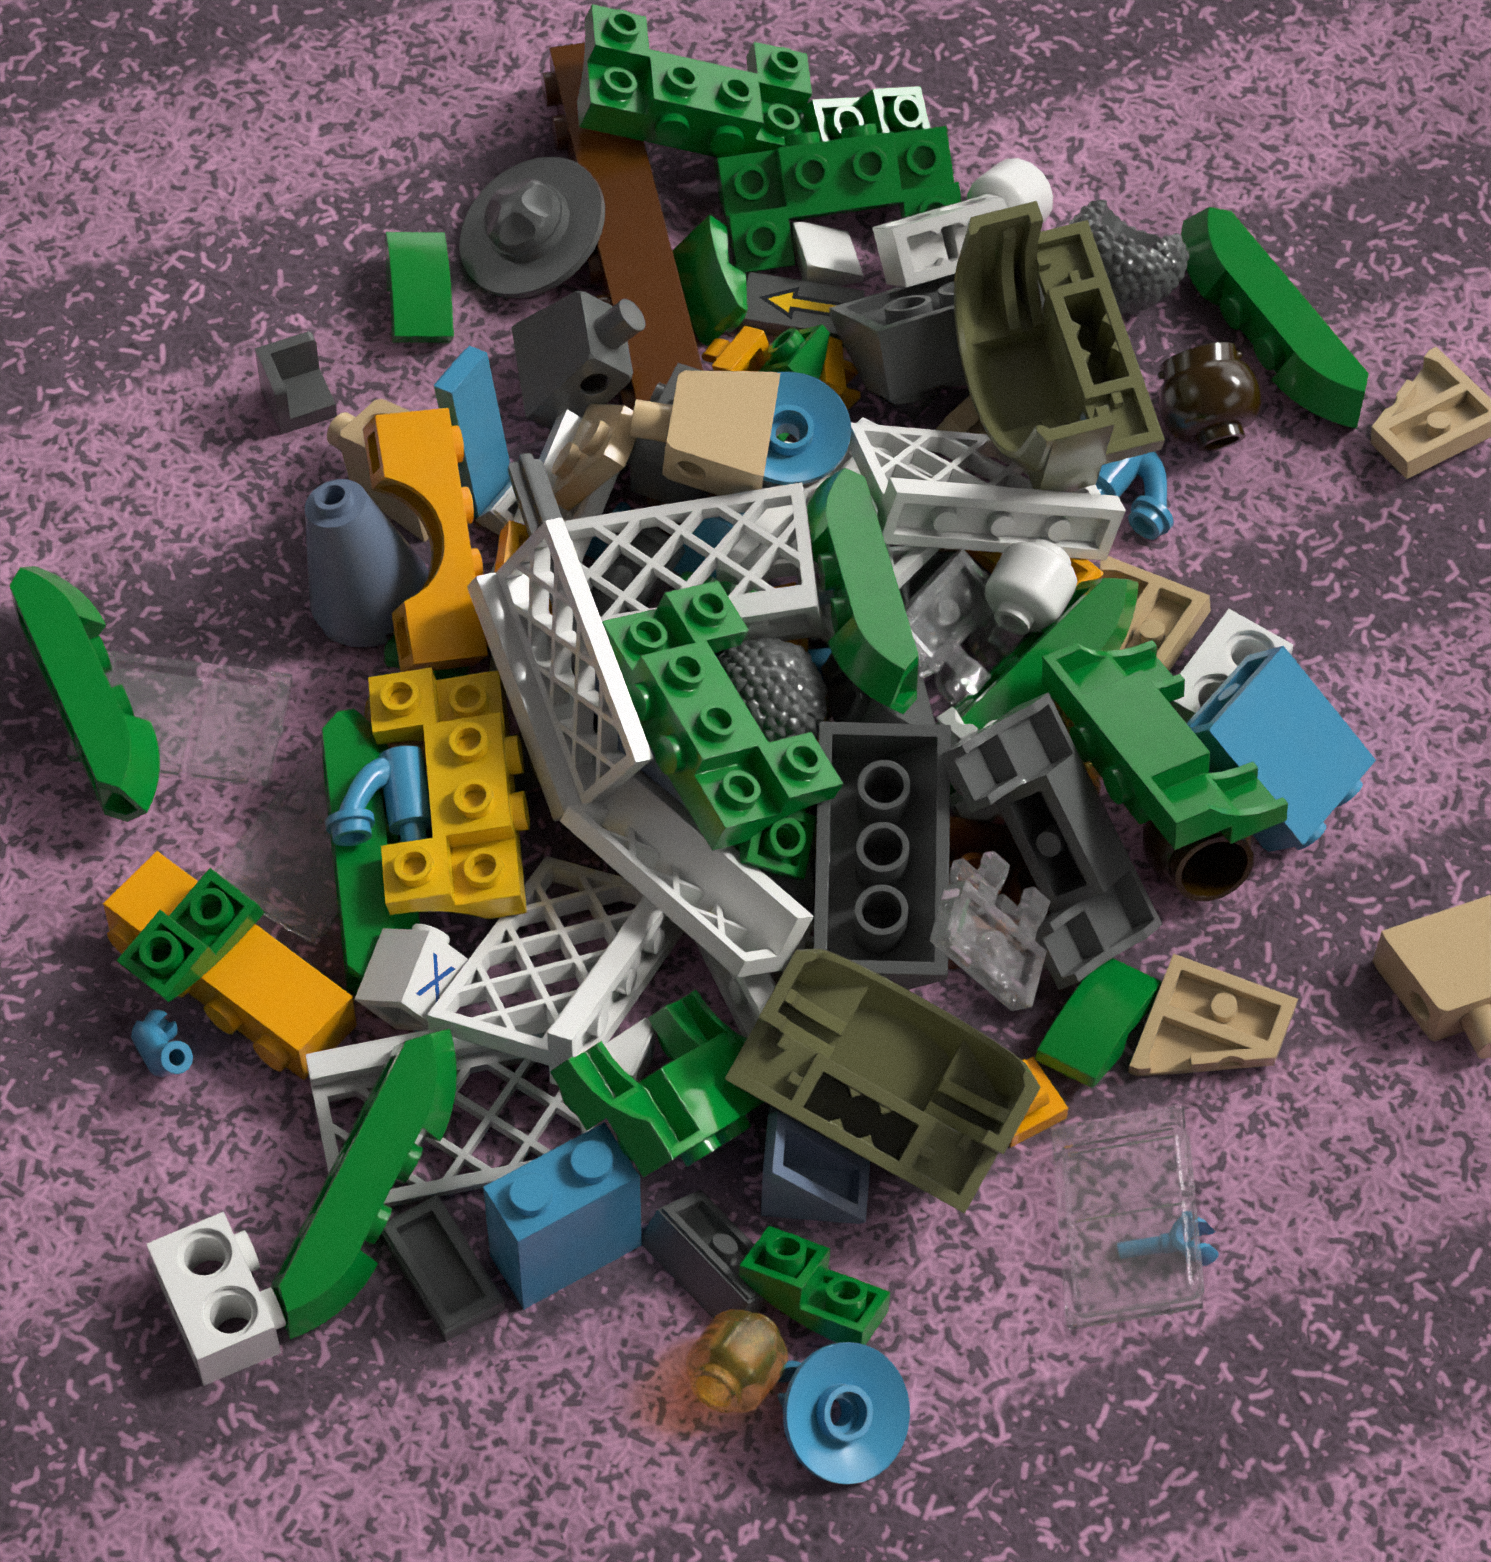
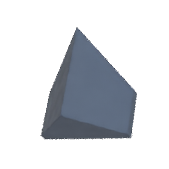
(811, 1174)

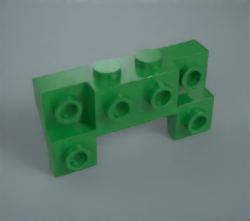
(684, 99)
(825, 179)
(701, 725)
(1149, 751)
(677, 1109)

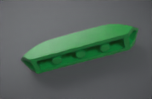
(1274, 315)
(868, 613)
(1094, 618)
(111, 742)
(358, 868)
(325, 1259)

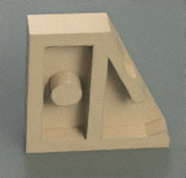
(1432, 417)
(594, 454)
(1163, 610)
(1211, 1023)

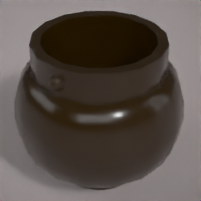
(1208, 396)
(1200, 869)

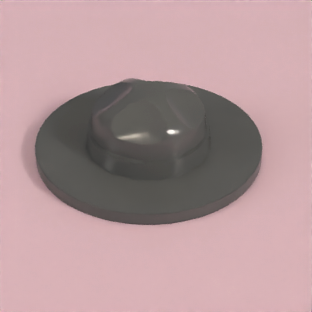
(532, 227)

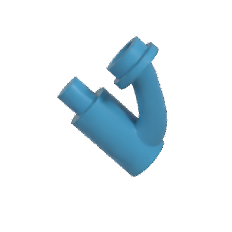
(1148, 512)
(406, 796)

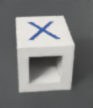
(409, 975)

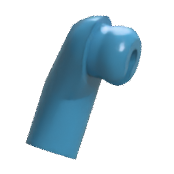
(153, 1045)

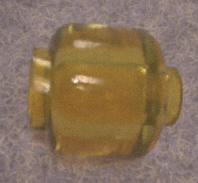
(736, 1361)

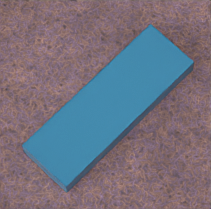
(473, 406)

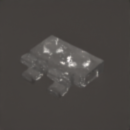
(942, 618)
(991, 933)

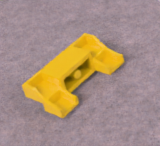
(474, 808)

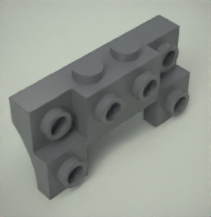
(1062, 834)

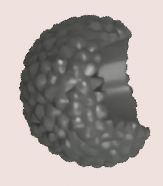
(1136, 262)
(777, 686)

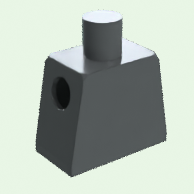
(574, 355)

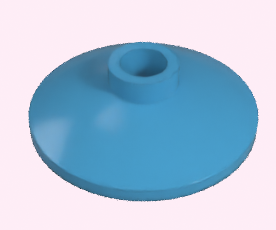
(818, 422)
(871, 1418)

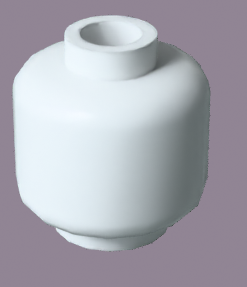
(1015, 182)
(1030, 586)

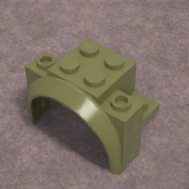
(1055, 380)
(885, 1075)

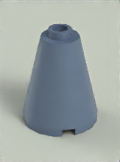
(356, 565)

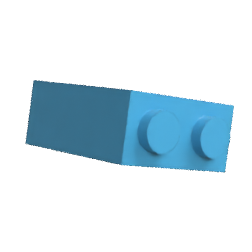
(1293, 734)
(563, 1215)

